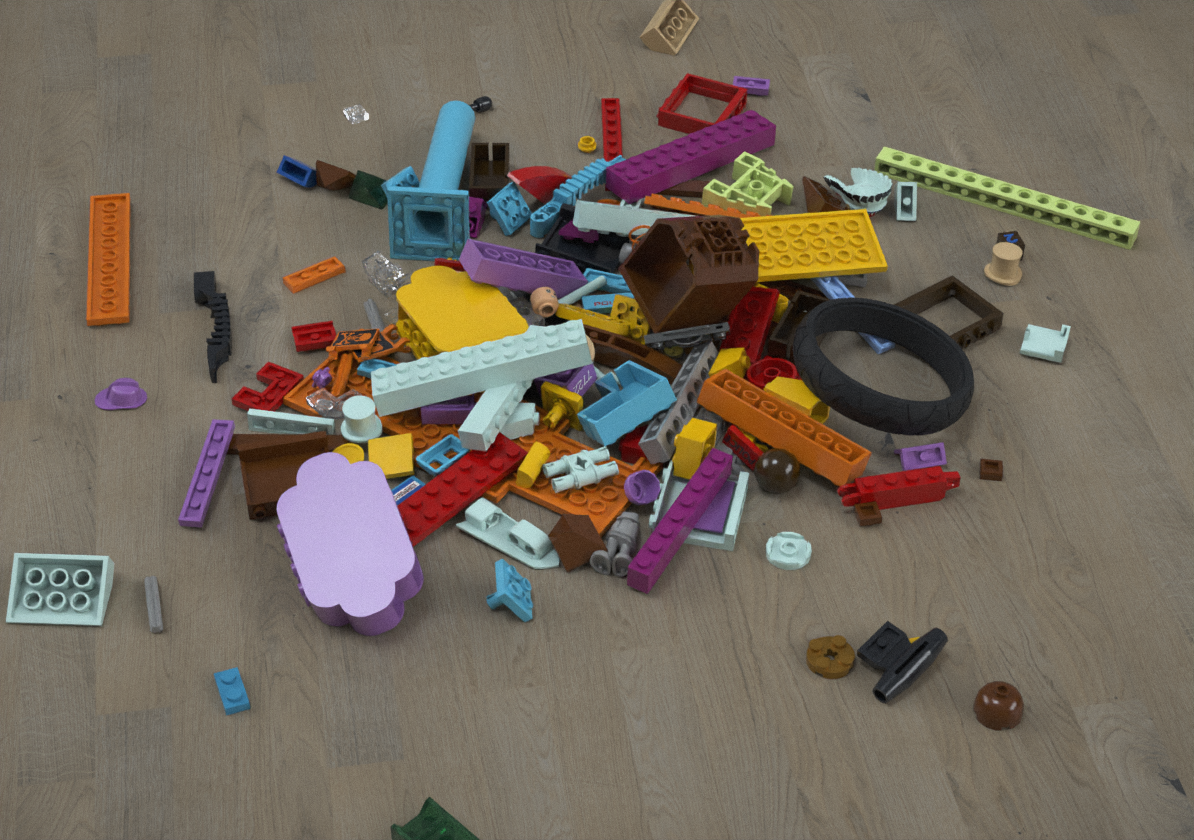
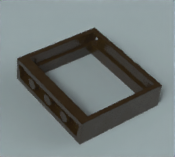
(949, 287)

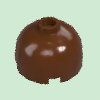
(999, 705)

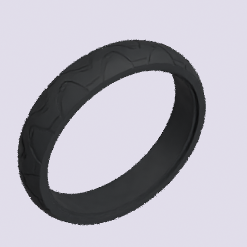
(868, 405)

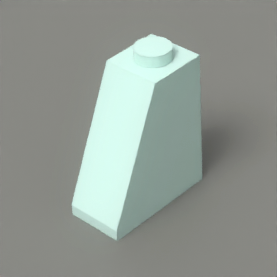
(521, 421)

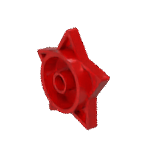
(768, 369)

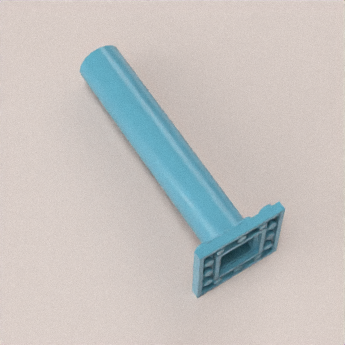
(435, 217)

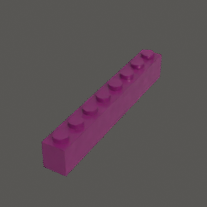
(679, 521)

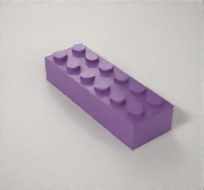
(519, 269)

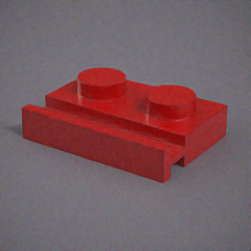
(313, 336)

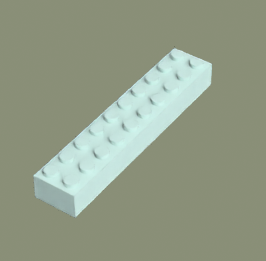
(480, 367)

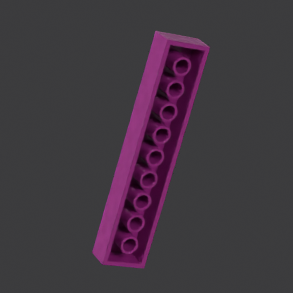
(689, 156)

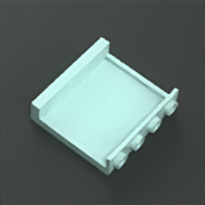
(673, 487)

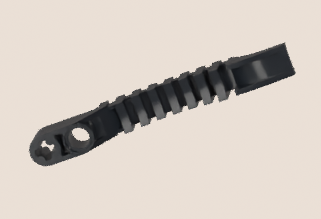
(220, 344)

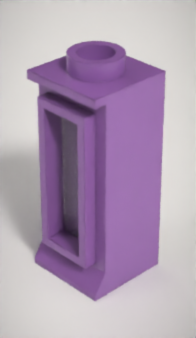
(449, 411)

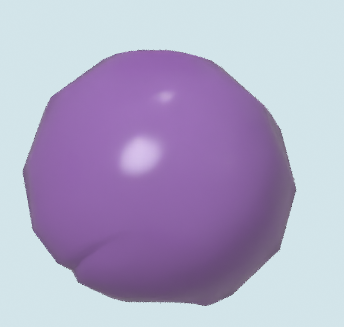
(642, 487)

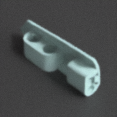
(514, 538)

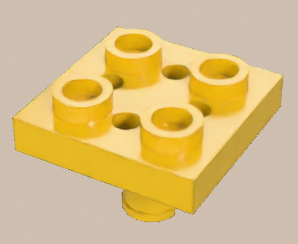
(622, 305)
(561, 404)

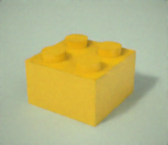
(693, 446)

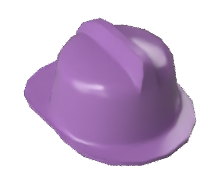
(121, 394)

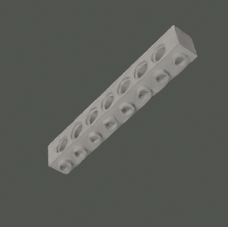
(660, 435)

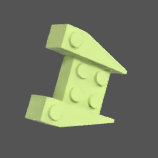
(754, 188)

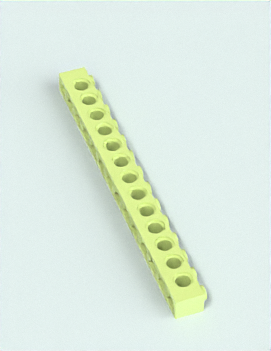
(1008, 198)

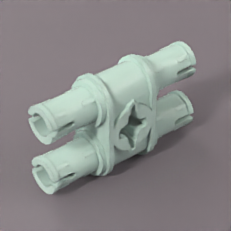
(580, 469)

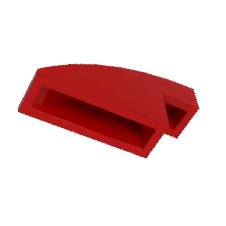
(540, 180)

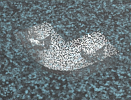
(327, 404)

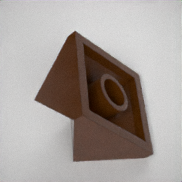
(333, 177)
(575, 540)

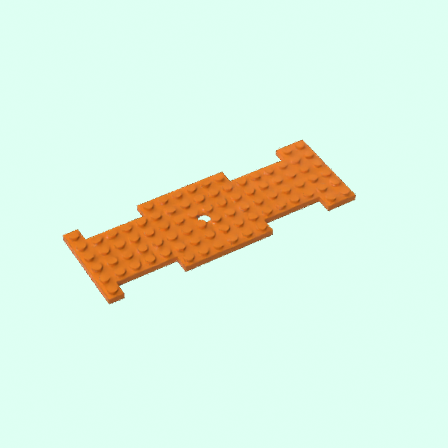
(600, 501)

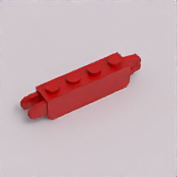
(900, 488)

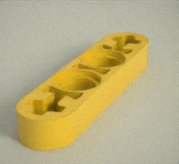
(593, 319)

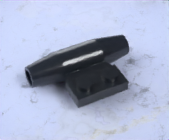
(901, 660)

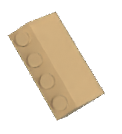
(669, 27)

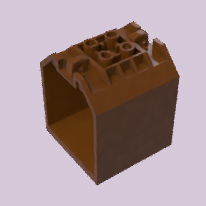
(667, 288)

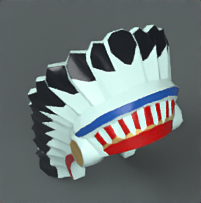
(868, 192)

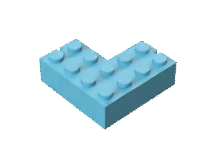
(621, 411)

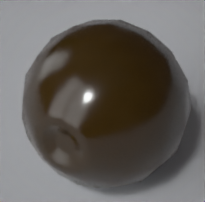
(777, 470)

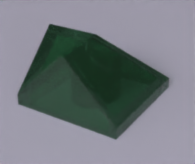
(368, 190)

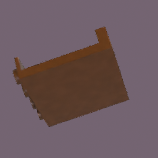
(272, 468)

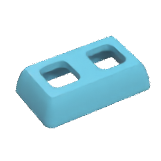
(437, 452)

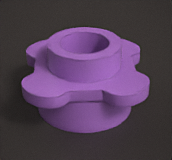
(321, 378)

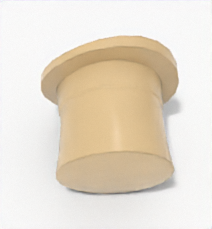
(1005, 264)

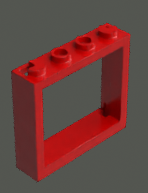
(702, 86)

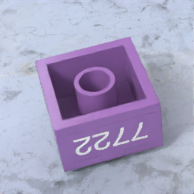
(573, 380)

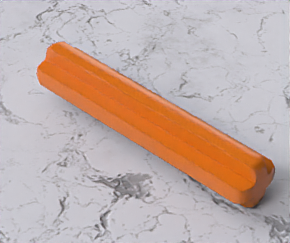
(342, 375)

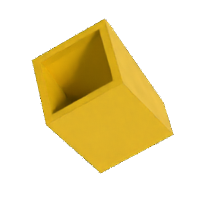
(798, 396)

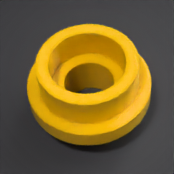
(587, 144)

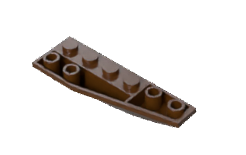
(616, 350)

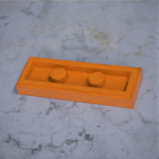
(313, 274)

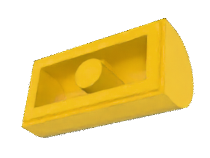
(532, 465)

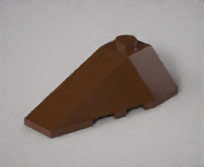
(820, 198)

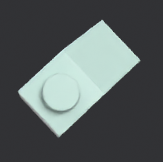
(905, 201)

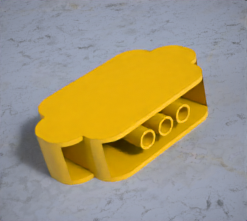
(451, 312)

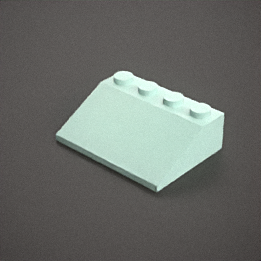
(59, 589)

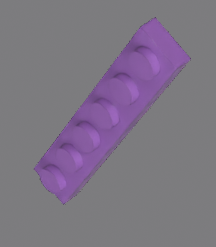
(206, 473)

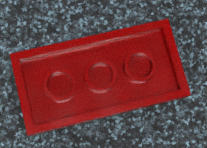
(751, 322)

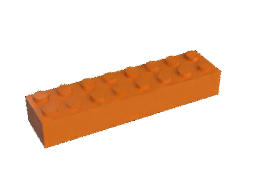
(783, 427)

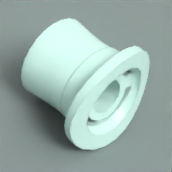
(360, 420)

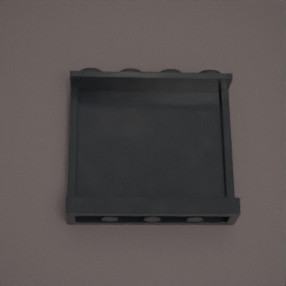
(600, 255)

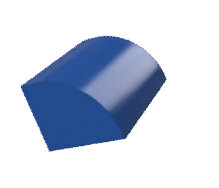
(298, 172)

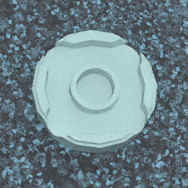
(788, 551)

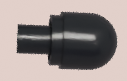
(481, 104)

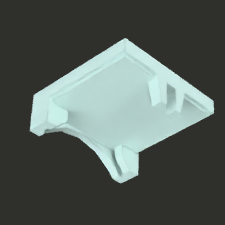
(1045, 342)

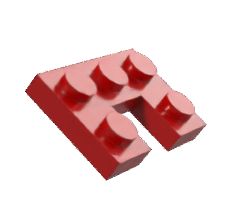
(280, 383)

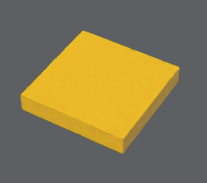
(393, 454)

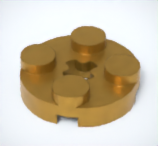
(834, 646)

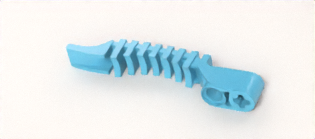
(545, 217)

